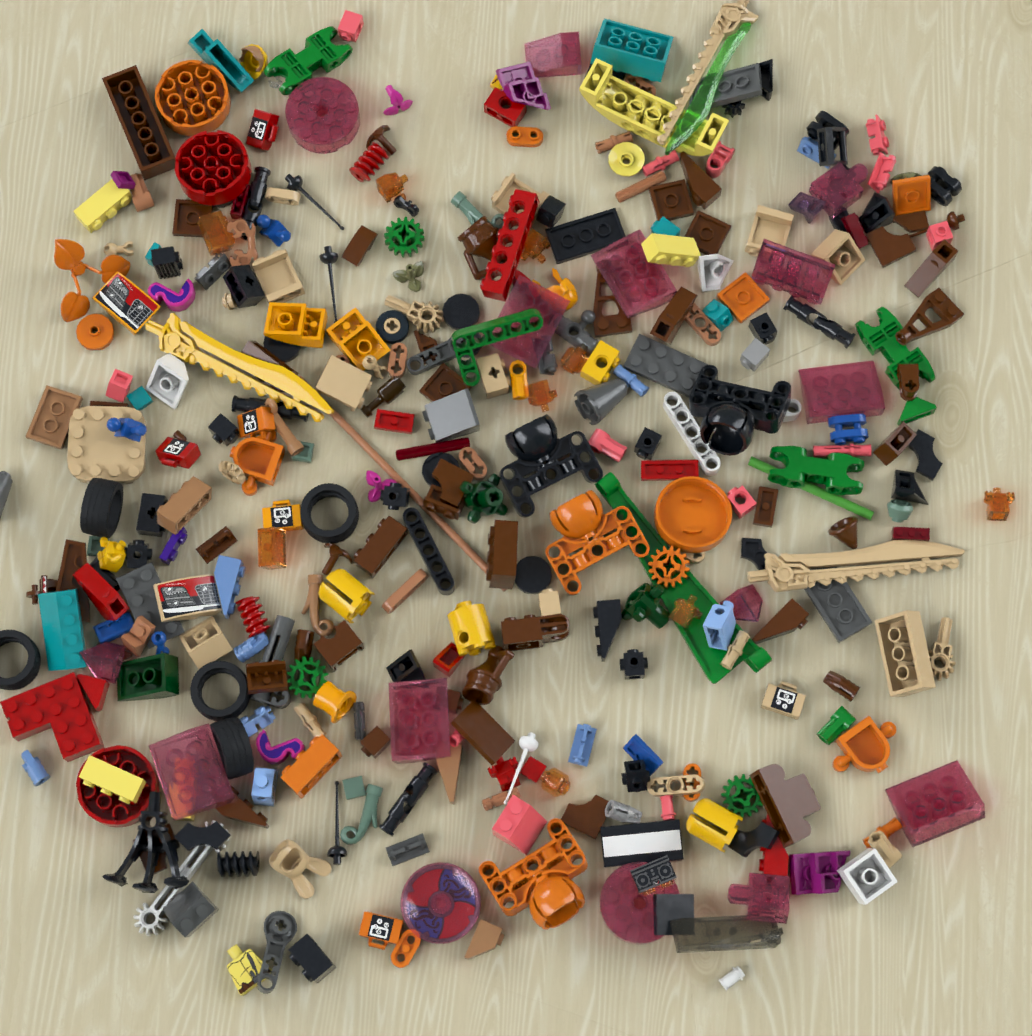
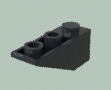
(609, 620)

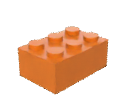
(311, 765)

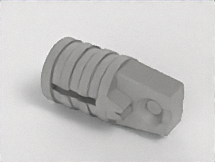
(622, 812)

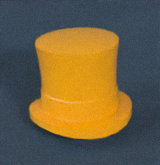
(334, 701)

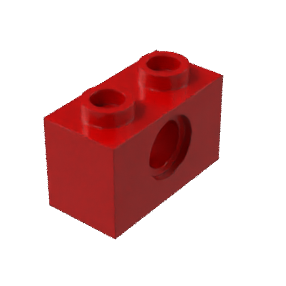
(509, 116)

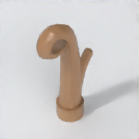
(294, 445)
(313, 604)

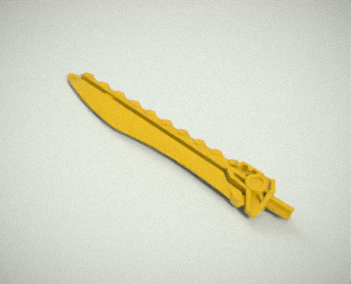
(186, 348)

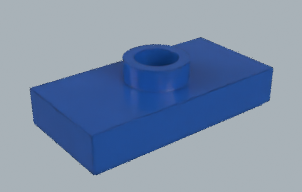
(111, 630)
(640, 750)

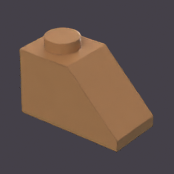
(484, 939)

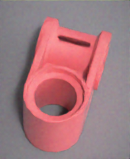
(720, 158)

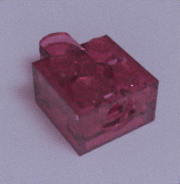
(839, 187)
(764, 897)

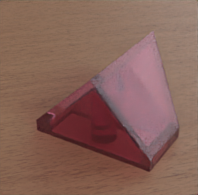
(746, 603)
(104, 660)

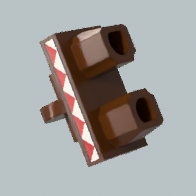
(46, 585)

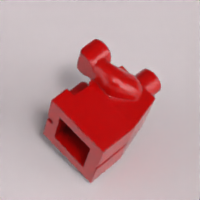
(505, 772)

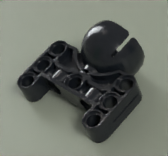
(735, 411)
(540, 443)

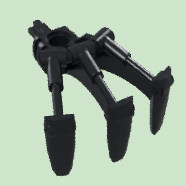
(154, 849)

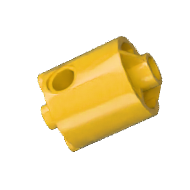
(471, 628)

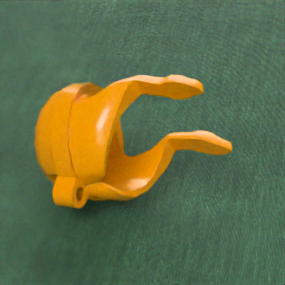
(565, 290)

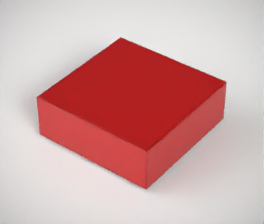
(533, 769)

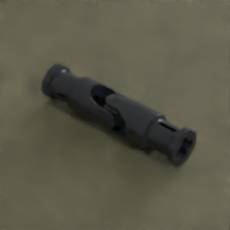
(257, 192)
(828, 327)
(246, 405)
(411, 795)

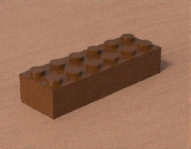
(140, 122)

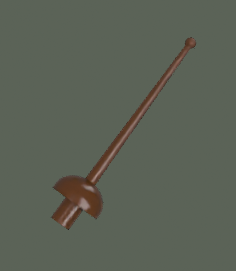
(953, 222)

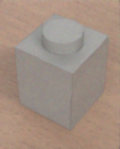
(754, 355)

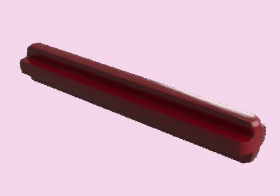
(425, 450)

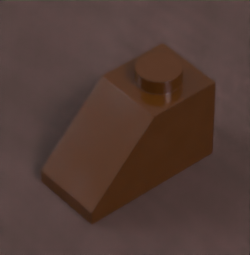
(895, 443)

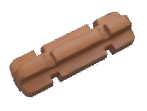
(498, 799)

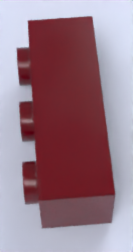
(239, 204)
(856, 230)
(910, 533)

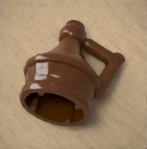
(479, 242)
(485, 679)

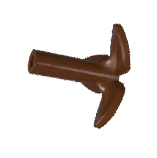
(378, 135)
(335, 552)

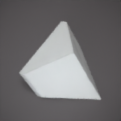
(712, 271)

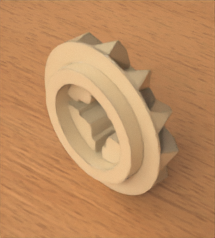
(232, 472)

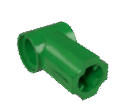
(838, 722)

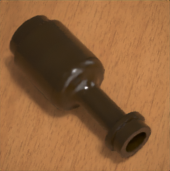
(386, 393)

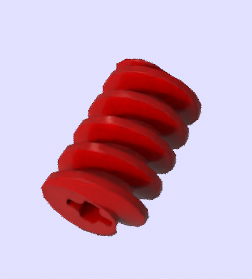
(368, 162)
(252, 616)

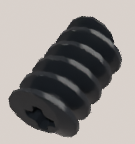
(238, 864)

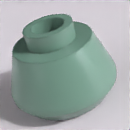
(899, 510)

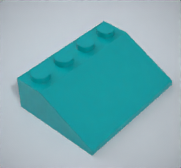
(632, 50)

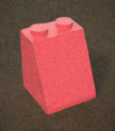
(519, 825)

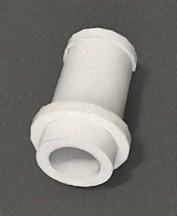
(732, 977)

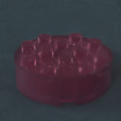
(315, 99)
(619, 911)

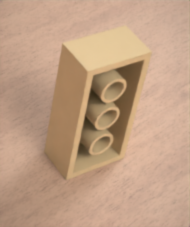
(905, 653)

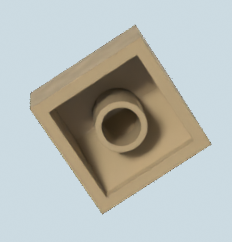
(843, 252)
(205, 642)

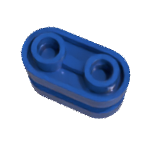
(842, 436)

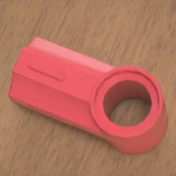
(602, 443)

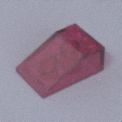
(555, 55)

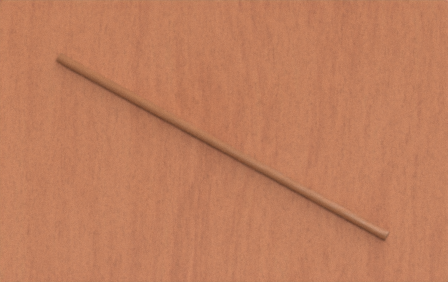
(413, 494)

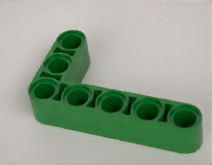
(490, 337)

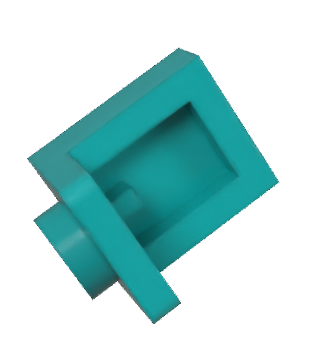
(718, 314)

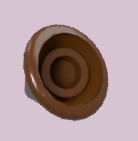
(845, 531)

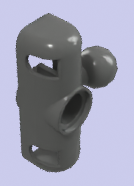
(566, 326)

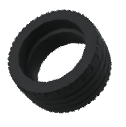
(319, 493)
(101, 507)
(33, 663)
(203, 675)
(233, 747)

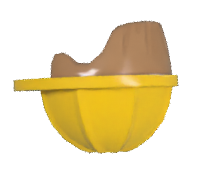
(253, 60)

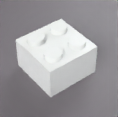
(867, 876)

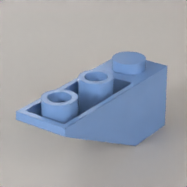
(227, 577)

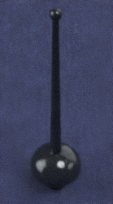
(295, 184)
(329, 258)
(337, 851)

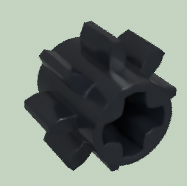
(734, 110)

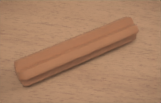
(640, 186)

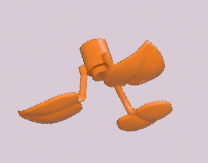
(68, 257)

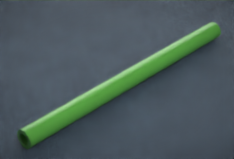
(818, 491)

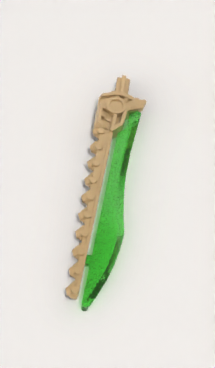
(729, 19)

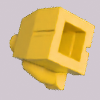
(112, 556)

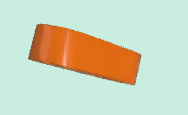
(697, 769)

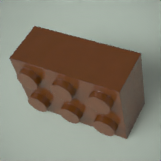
(502, 554)

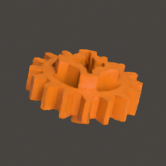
(660, 565)

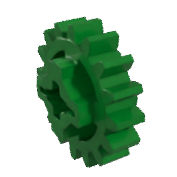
(412, 237)
(318, 670)
(739, 787)

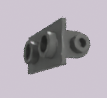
(218, 266)
(547, 363)
(407, 849)

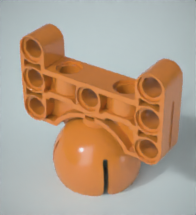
(581, 520)
(548, 887)

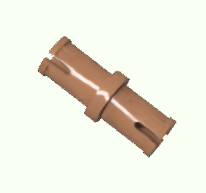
(609, 143)

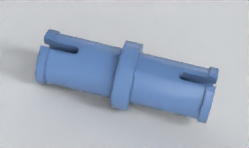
(631, 380)

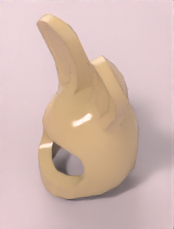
(291, 861)

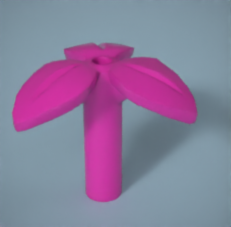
(396, 100)
(374, 479)

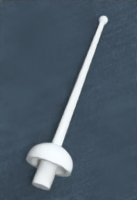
(528, 744)

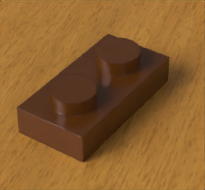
(765, 507)

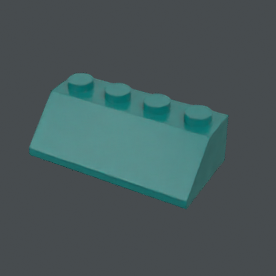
(62, 629)

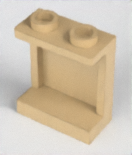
(501, 198)
(768, 225)
(278, 277)
(343, 383)

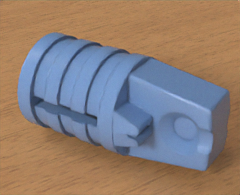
(251, 647)
(34, 768)

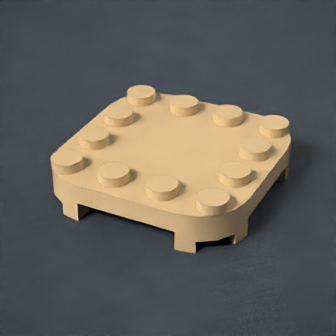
(97, 452)

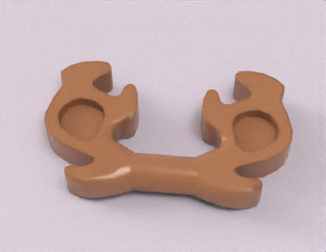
(241, 226)

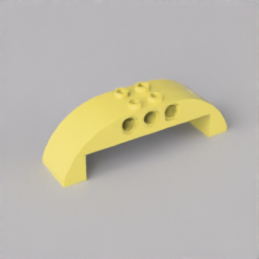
(644, 112)

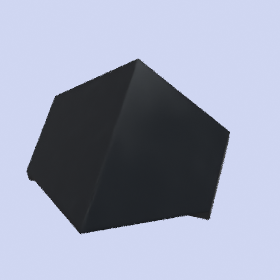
(767, 78)
(877, 213)
(907, 488)
(405, 668)

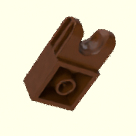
(533, 631)

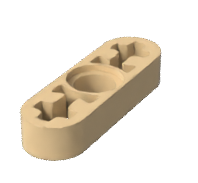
(689, 779)

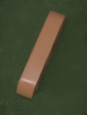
(699, 330)
(405, 591)

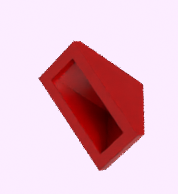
(448, 660)
(95, 689)

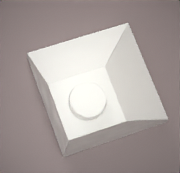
(168, 380)

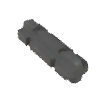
(359, 720)

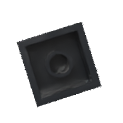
(311, 958)

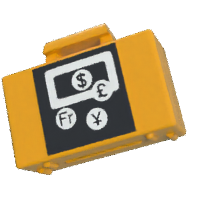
(283, 517)

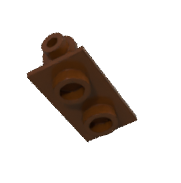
(216, 544)

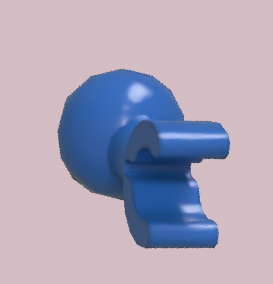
(159, 639)

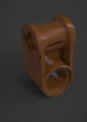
(908, 380)

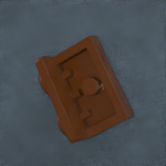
(433, 504)
(266, 677)

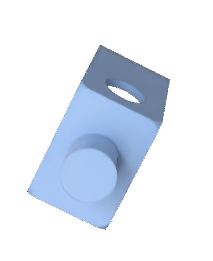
(720, 625)
(264, 786)

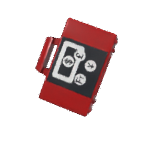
(262, 129)
(178, 453)

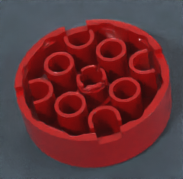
(213, 167)
(109, 809)

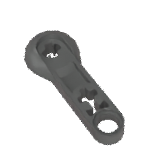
(444, 352)
(275, 946)

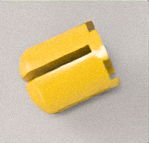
(340, 602)
(717, 815)

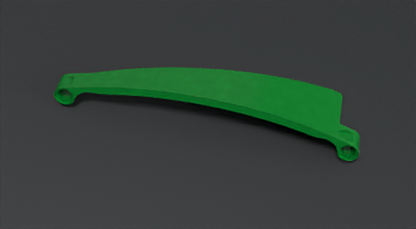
(694, 635)

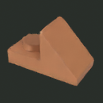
(138, 636)

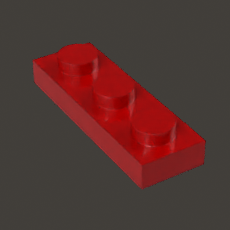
(668, 469)

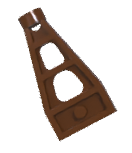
(943, 308)
(609, 324)

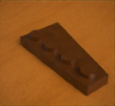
(74, 558)

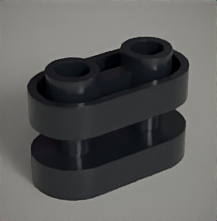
(825, 120)
(943, 186)

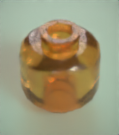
(573, 360)
(555, 782)

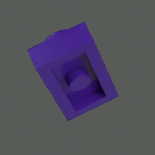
(170, 551)

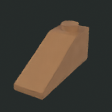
(449, 771)

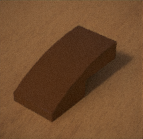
(359, 245)

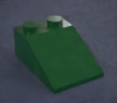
(148, 678)

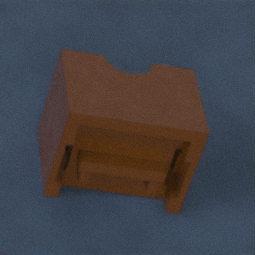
(340, 646)

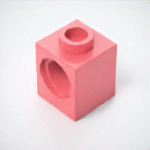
(350, 26)
(937, 233)
(119, 385)
(741, 509)

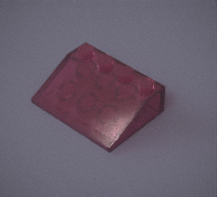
(792, 272)
(631, 278)
(527, 296)
(841, 391)
(419, 720)
(191, 772)
(935, 803)

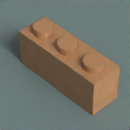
(184, 505)

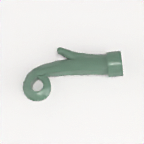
(471, 212)
(369, 813)

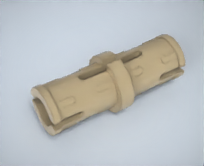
(735, 650)
(309, 720)

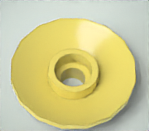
(629, 152)

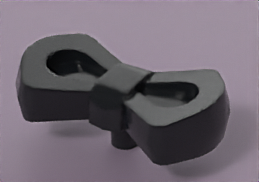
(399, 202)

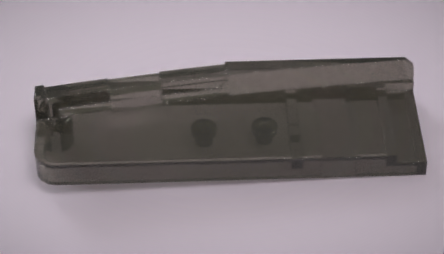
(723, 934)

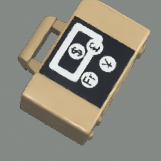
(783, 700)

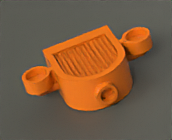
(259, 460)
(865, 746)

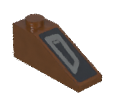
(784, 622)

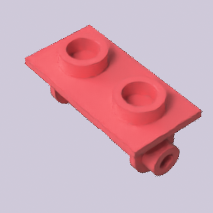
(880, 142)
(880, 175)

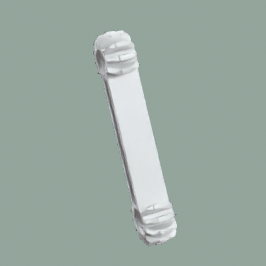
(184, 870)

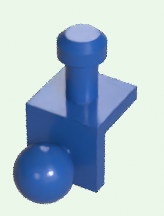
(273, 230)
(127, 428)

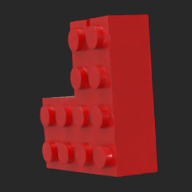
(57, 706)

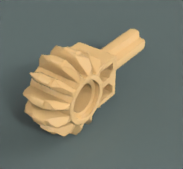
(416, 313)
(942, 651)

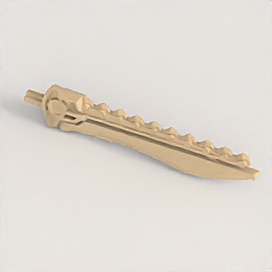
(793, 573)

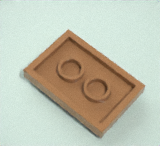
(52, 417)

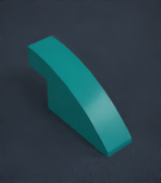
(216, 54)

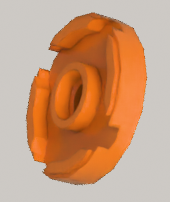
(97, 340)

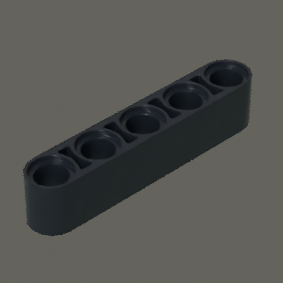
(428, 542)

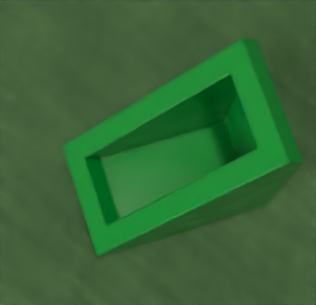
(916, 410)

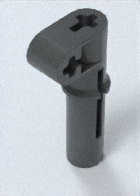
(281, 629)

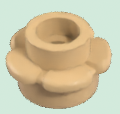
(228, 301)

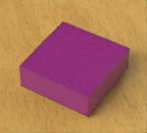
(123, 180)

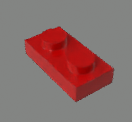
(394, 421)

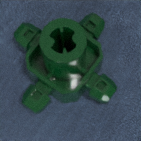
(483, 498)
(645, 604)

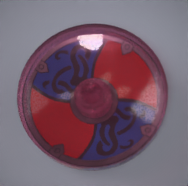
(440, 903)

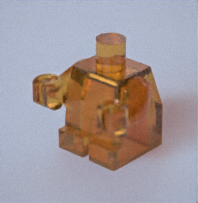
(391, 185)
(534, 246)
(541, 394)
(998, 504)
(685, 611)

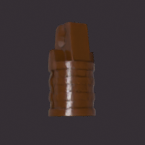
(303, 644)
(841, 685)

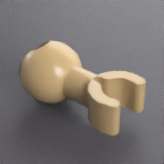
(113, 249)
(370, 363)

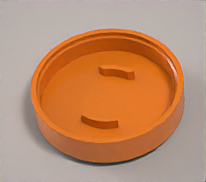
(692, 514)

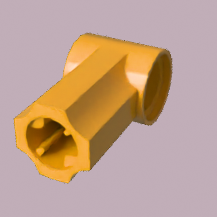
(519, 381)

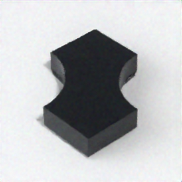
(923, 448)
(753, 551)
(193, 836)
(746, 842)

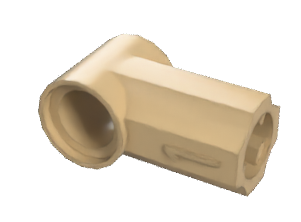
(887, 851)

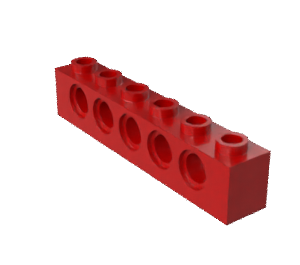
(499, 289)

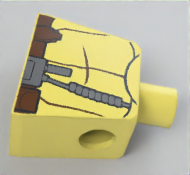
(244, 969)

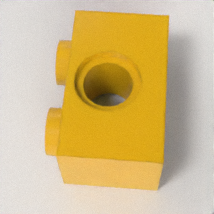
(601, 353)

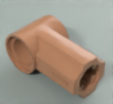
(141, 196)

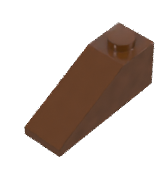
(701, 186)

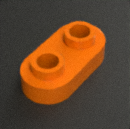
(524, 138)
(405, 948)

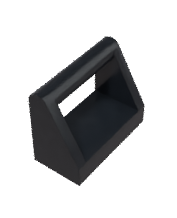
(826, 147)

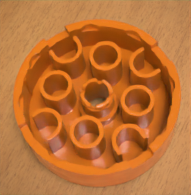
(175, 96)

